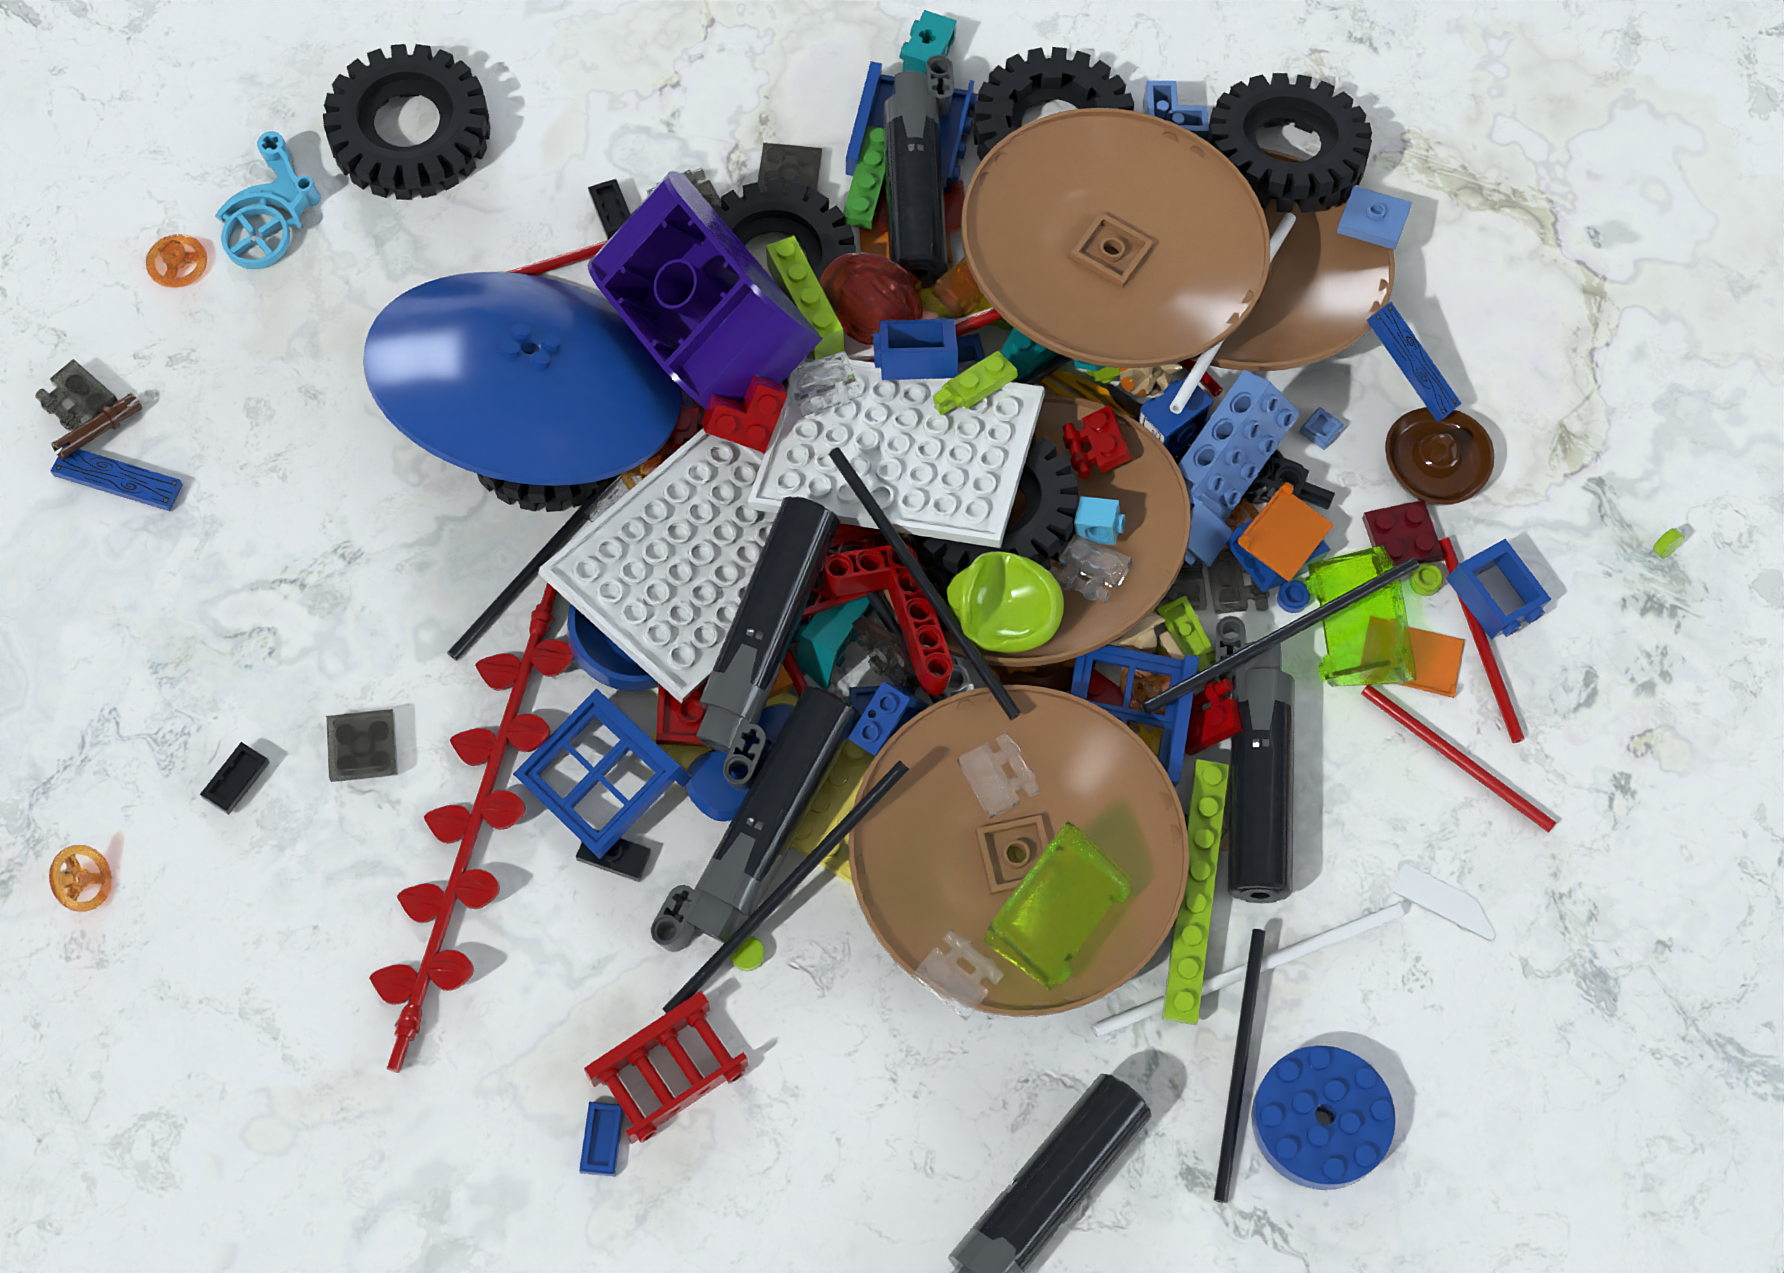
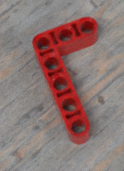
(907, 606)

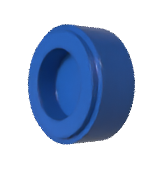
(1293, 596)

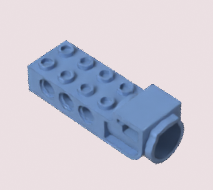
(1229, 458)

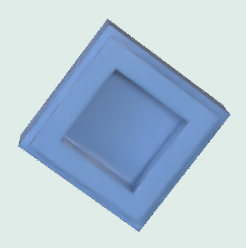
(1321, 428)

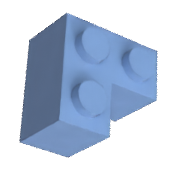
(1162, 102)

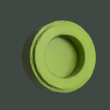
(1668, 543)
(1426, 579)
(748, 955)

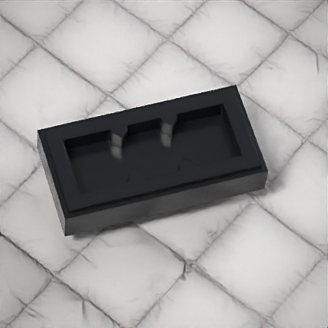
(609, 206)
(234, 778)
(621, 859)

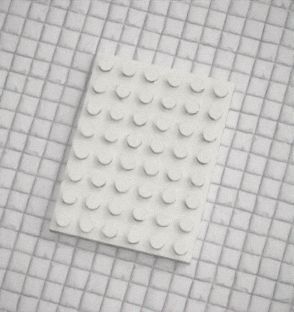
(925, 469)
(671, 561)

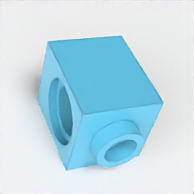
(1099, 520)

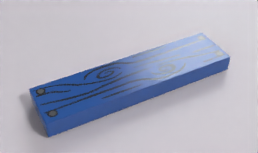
(1414, 361)
(118, 478)

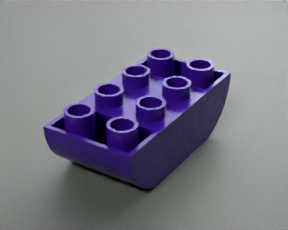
(699, 296)

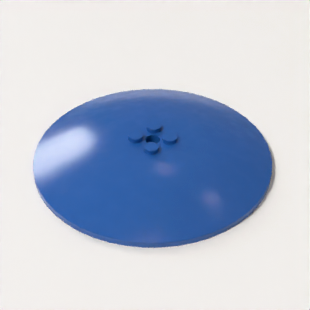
(458, 383)

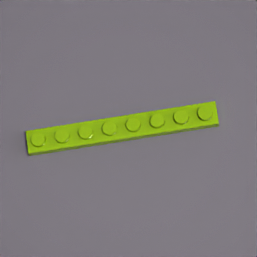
(1194, 916)

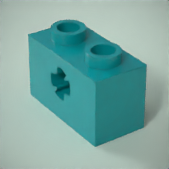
(929, 37)

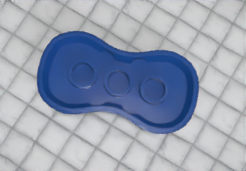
(708, 785)

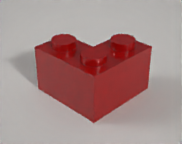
(750, 421)

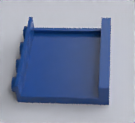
(952, 127)

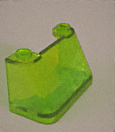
(1368, 630)
(1057, 906)

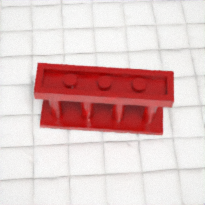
(635, 1052)

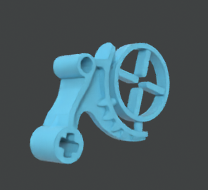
(285, 192)

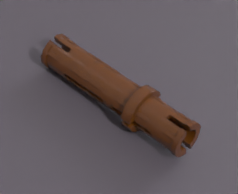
(107, 419)

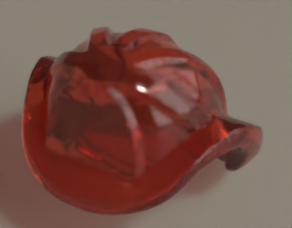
(870, 290)

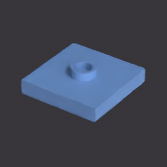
(1374, 217)

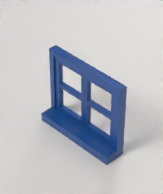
(1177, 713)
(631, 738)

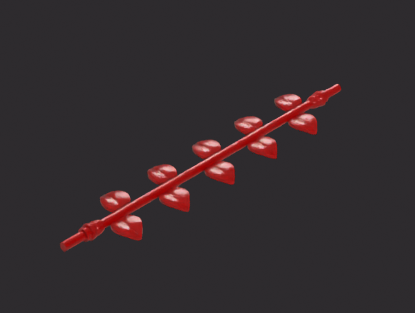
(450, 823)

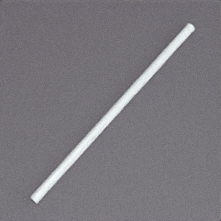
(1206, 357)
(1268, 962)

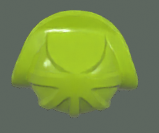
(1006, 602)

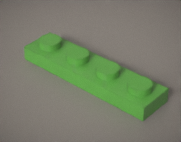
(867, 181)

